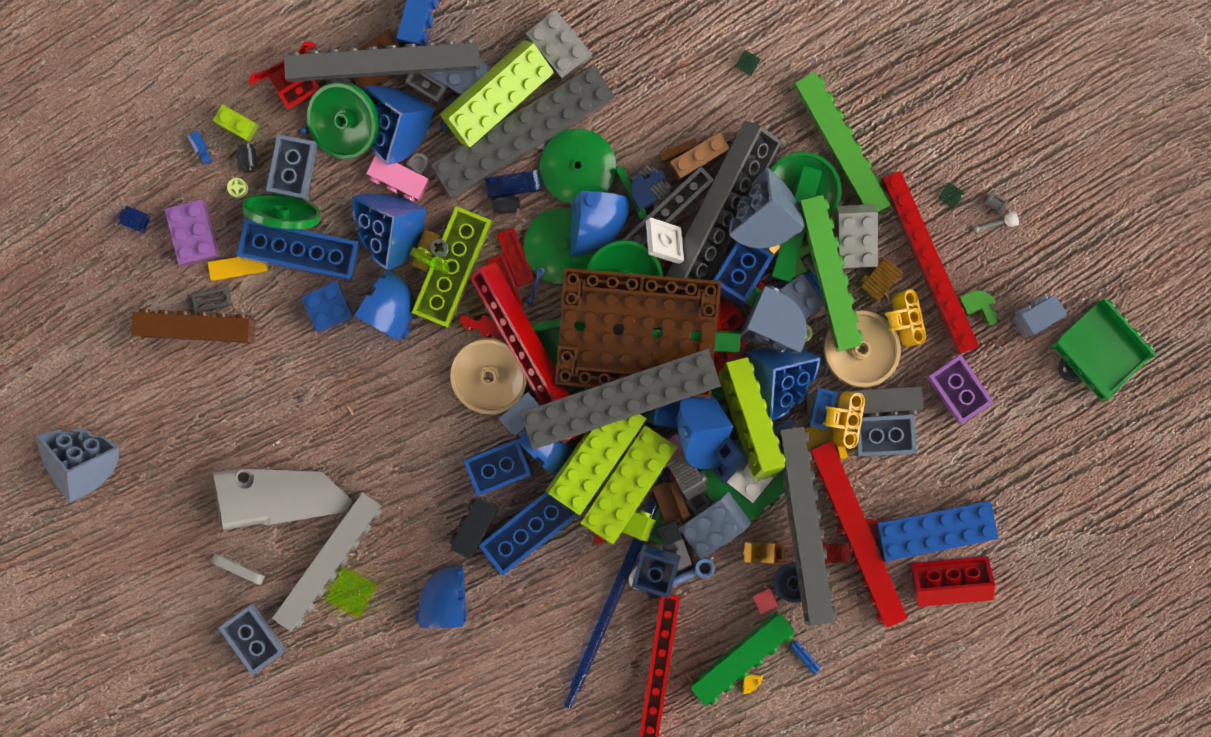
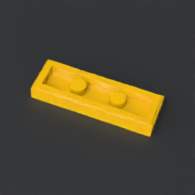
(234, 268)

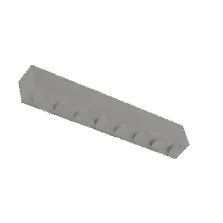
(327, 562)

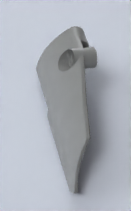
(275, 496)

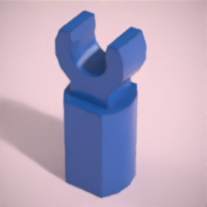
(200, 147)

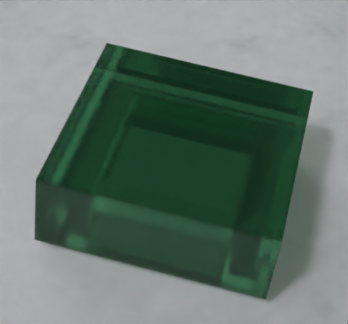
(747, 63)
(951, 195)

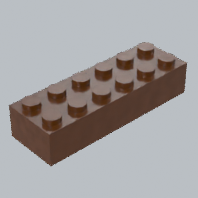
(192, 327)

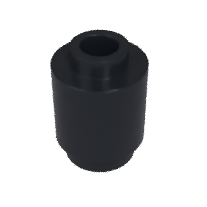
(247, 158)
(505, 204)

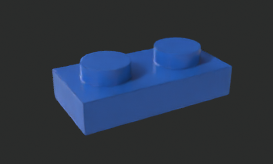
(823, 399)

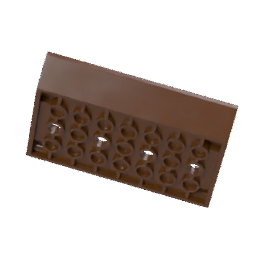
(639, 304)

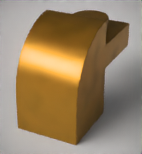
(763, 552)

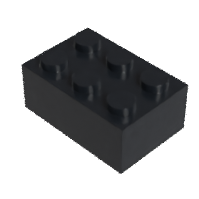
(473, 527)

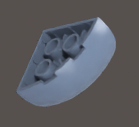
(766, 214)
(775, 322)
(77, 460)

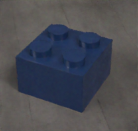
(656, 571)

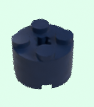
(780, 582)

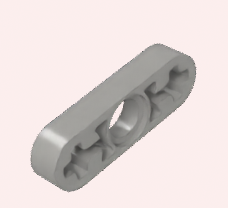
(237, 568)

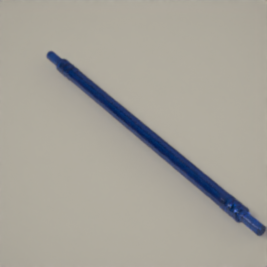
(611, 602)

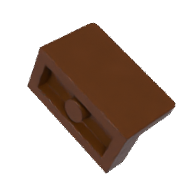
(673, 153)
(670, 500)

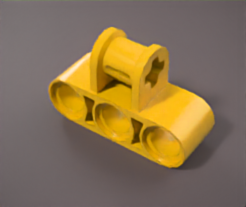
(907, 318)
(839, 418)

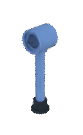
(690, 574)

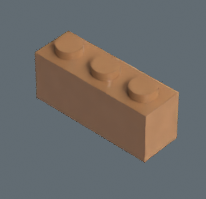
(699, 156)

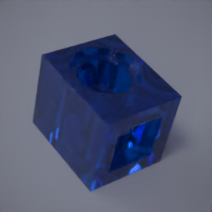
(134, 219)

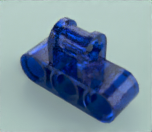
(513, 184)

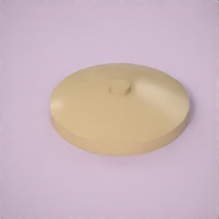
(868, 363)
(487, 376)

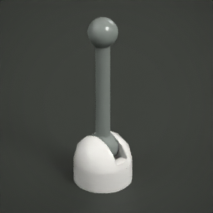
(1010, 219)

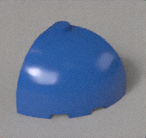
(401, 122)
(596, 220)
(388, 226)
(389, 306)
(783, 377)
(702, 430)
(551, 456)
(443, 599)

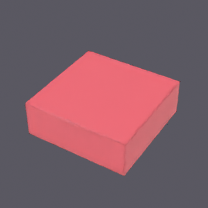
(765, 600)

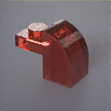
(837, 553)

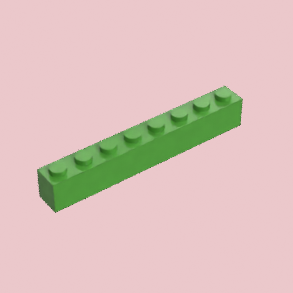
(840, 142)
(829, 273)

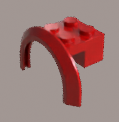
(290, 92)

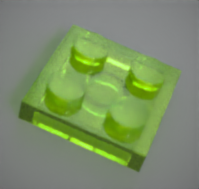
(424, 256)
(352, 592)

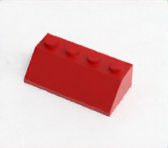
(953, 581)

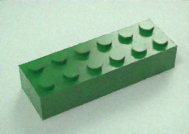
(741, 658)

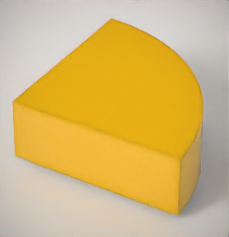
(751, 682)

